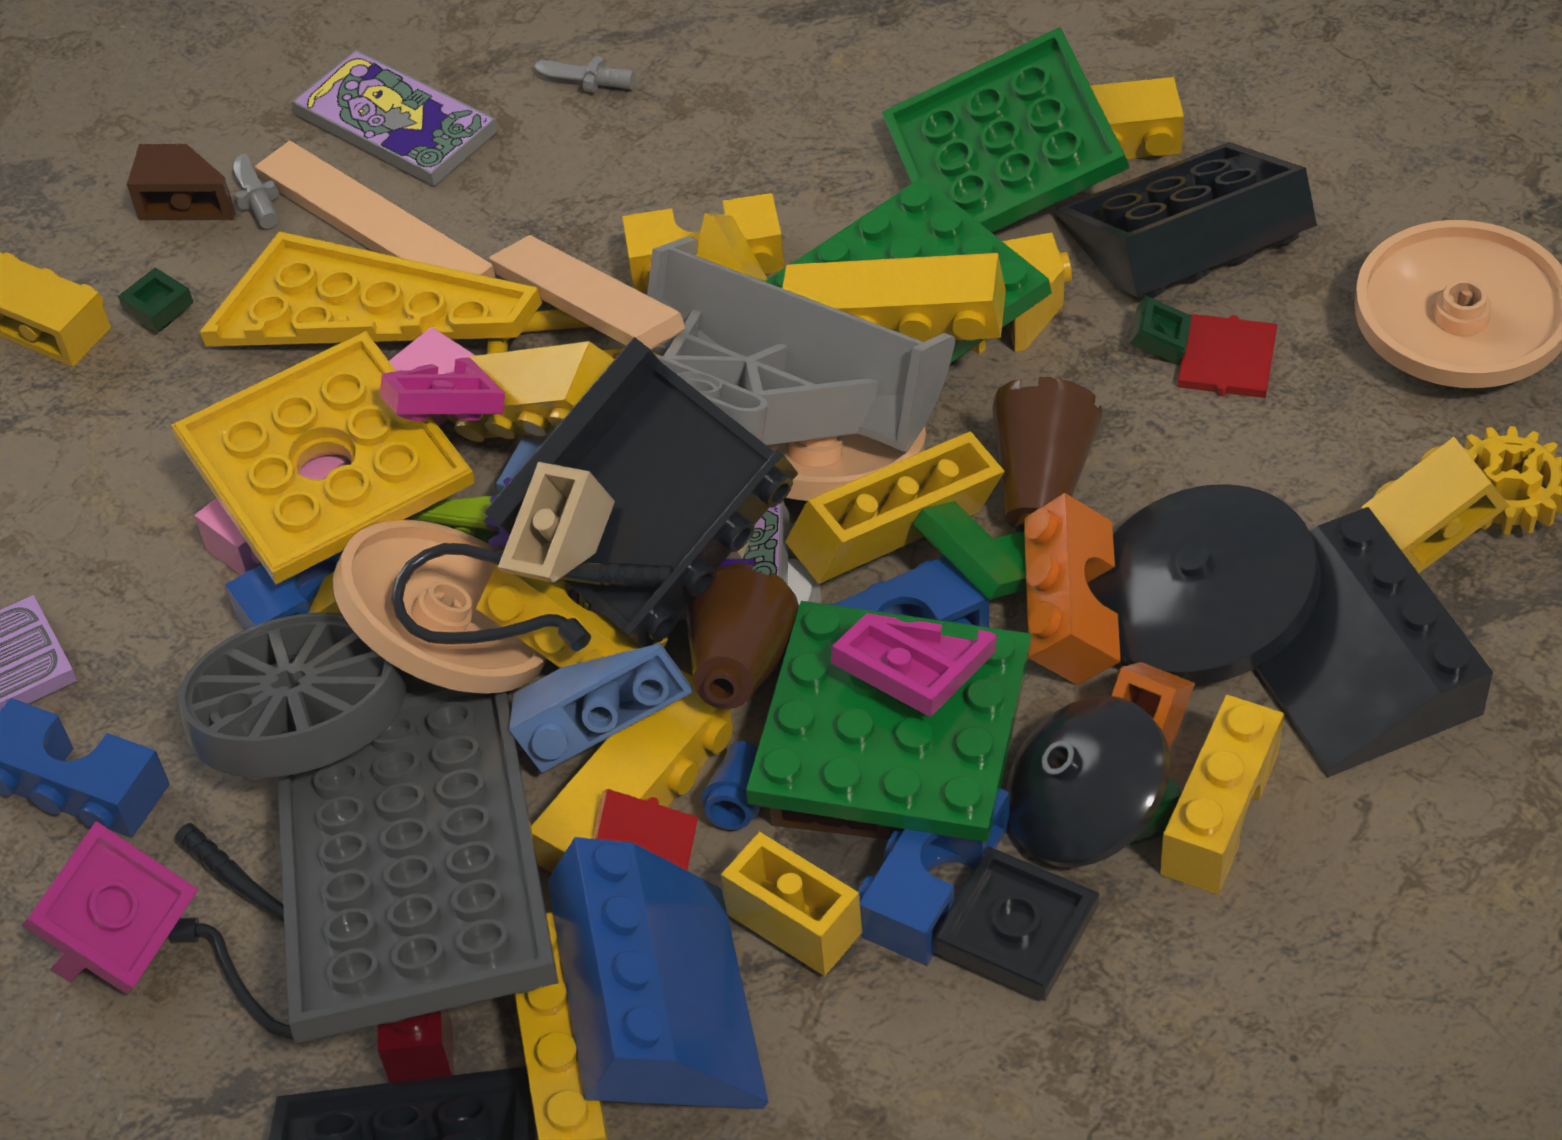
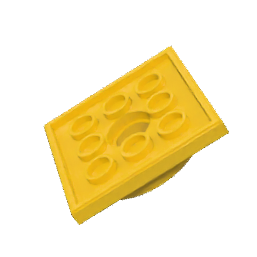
(326, 405)

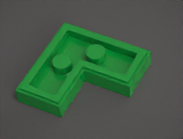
(989, 563)

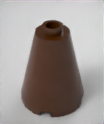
(1042, 442)
(738, 633)

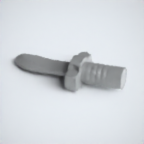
(593, 75)
(255, 193)

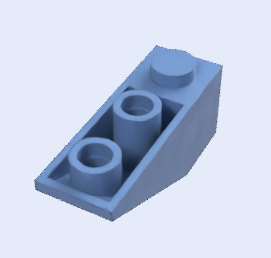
(592, 702)

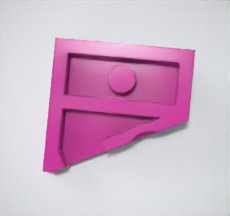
(424, 392)
(911, 659)

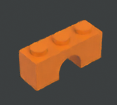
(1067, 624)

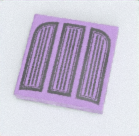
(30, 654)

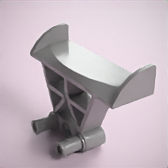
(790, 362)

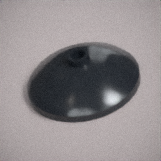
(1087, 781)

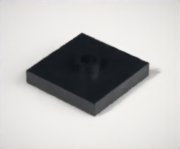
(1015, 923)

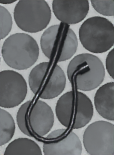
(569, 630)
(191, 929)

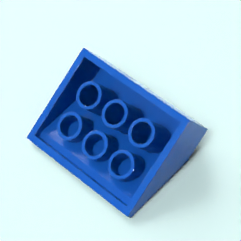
(652, 980)

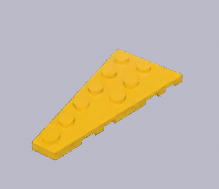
(331, 292)

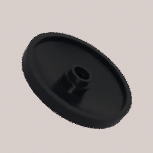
(1210, 582)

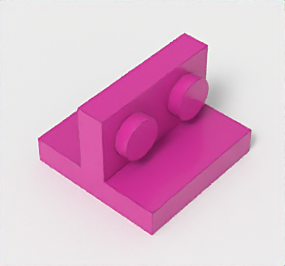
(109, 909)

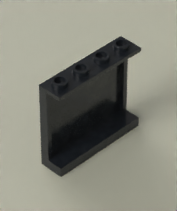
(680, 481)

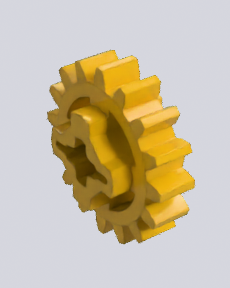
(1517, 471)

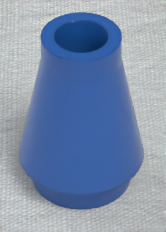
(726, 794)

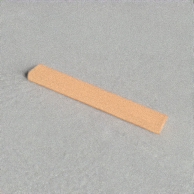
(362, 212)
(588, 293)

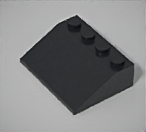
(1191, 217)
(1376, 654)
(435, 1108)

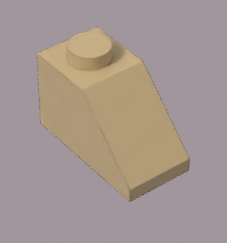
(556, 523)

